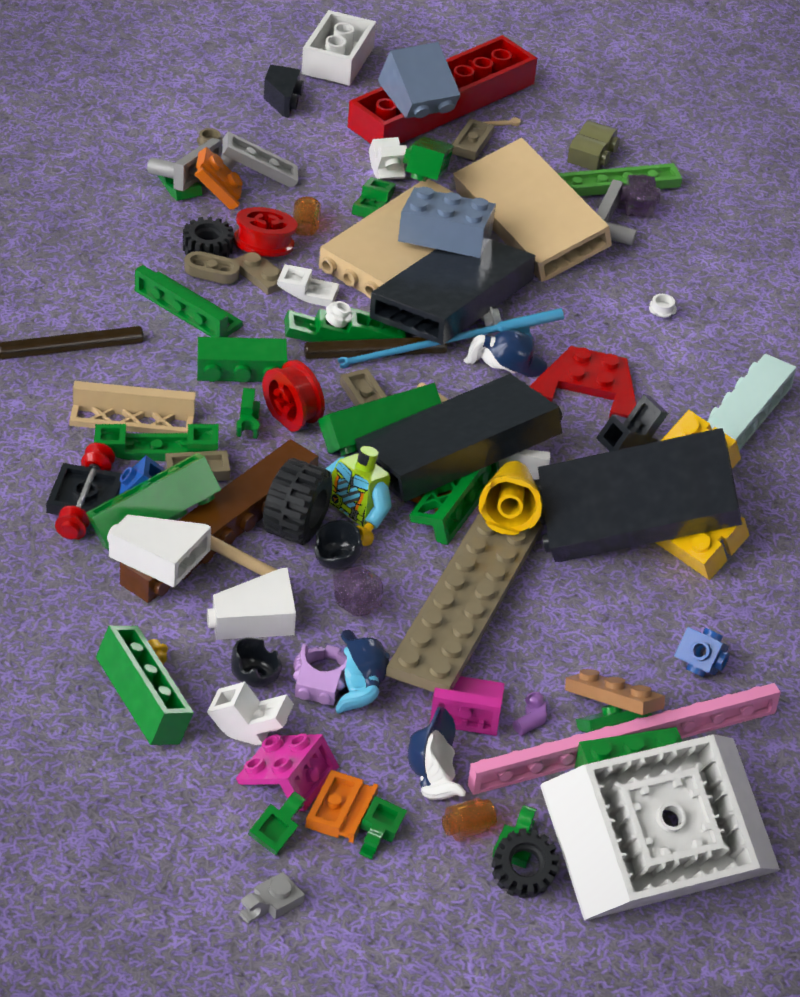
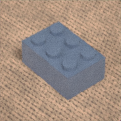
(447, 221)

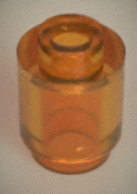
(307, 214)
(469, 818)

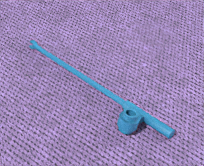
(519, 324)

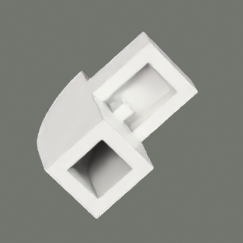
(387, 158)
(245, 717)

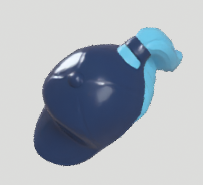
(363, 671)

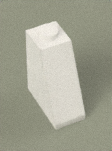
(159, 546)
(254, 608)

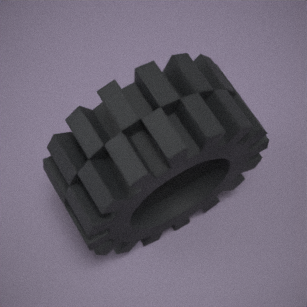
(208, 237)
(539, 848)

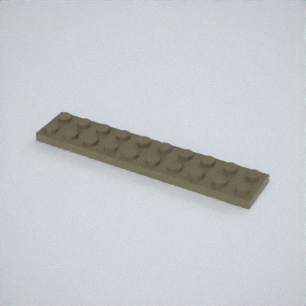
(461, 606)

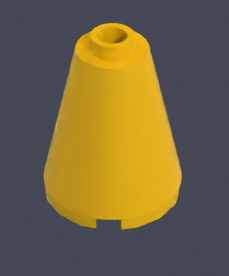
(511, 500)

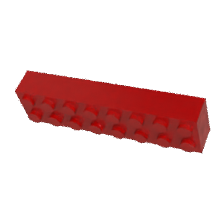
(480, 75)

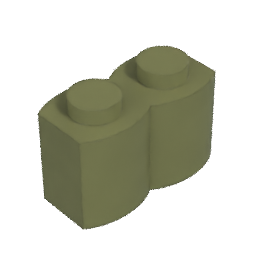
(593, 145)

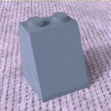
(419, 80)

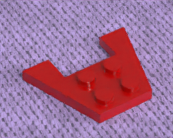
(590, 374)

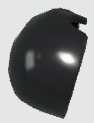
(338, 539)
(251, 658)

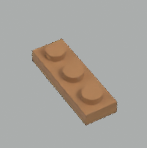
(615, 692)

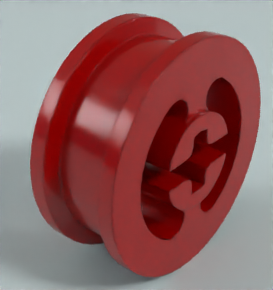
(265, 231)
(293, 395)

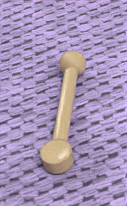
(514, 122)

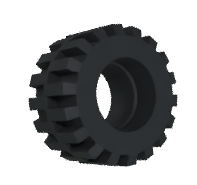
(297, 501)

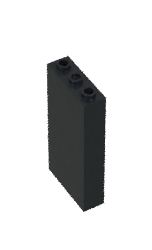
(451, 290)
(462, 435)
(638, 496)

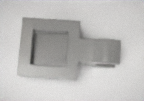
(274, 896)

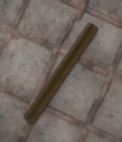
(71, 342)
(355, 348)

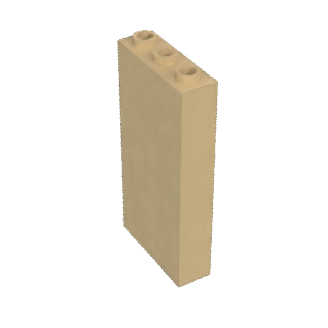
(535, 208)
(370, 249)

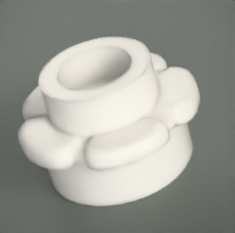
(662, 305)
(338, 314)
(492, 317)

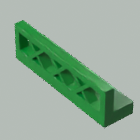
(185, 303)
(452, 507)

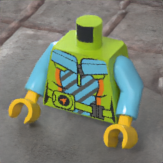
(361, 490)

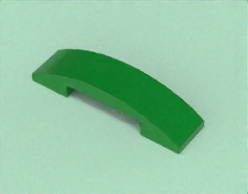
(155, 445)

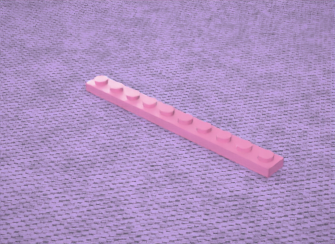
(561, 754)

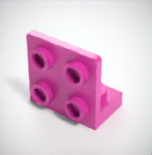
(472, 704)
(294, 762)

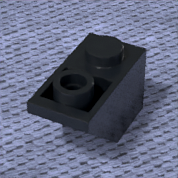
(283, 88)

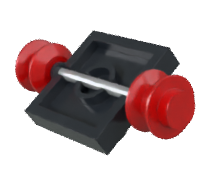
(83, 489)

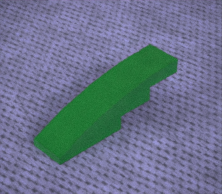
(319, 329)

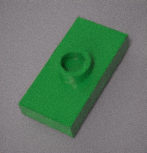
(609, 717)

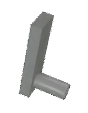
(242, 151)
(183, 169)
(606, 210)

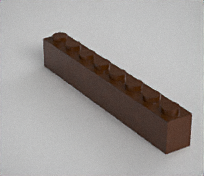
(229, 514)

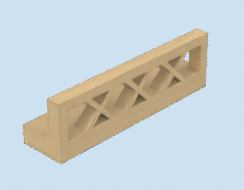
(133, 404)

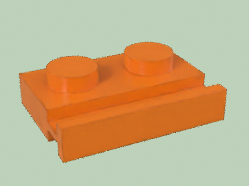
(218, 178)
(341, 806)

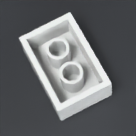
(338, 47)

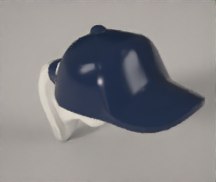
(507, 351)
(432, 756)

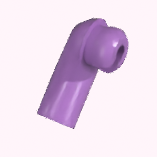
(535, 714)

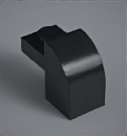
(636, 428)

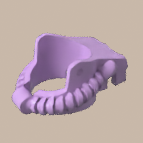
(316, 684)

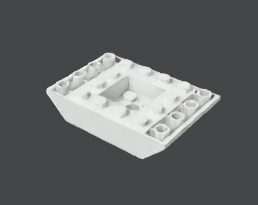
(624, 850)

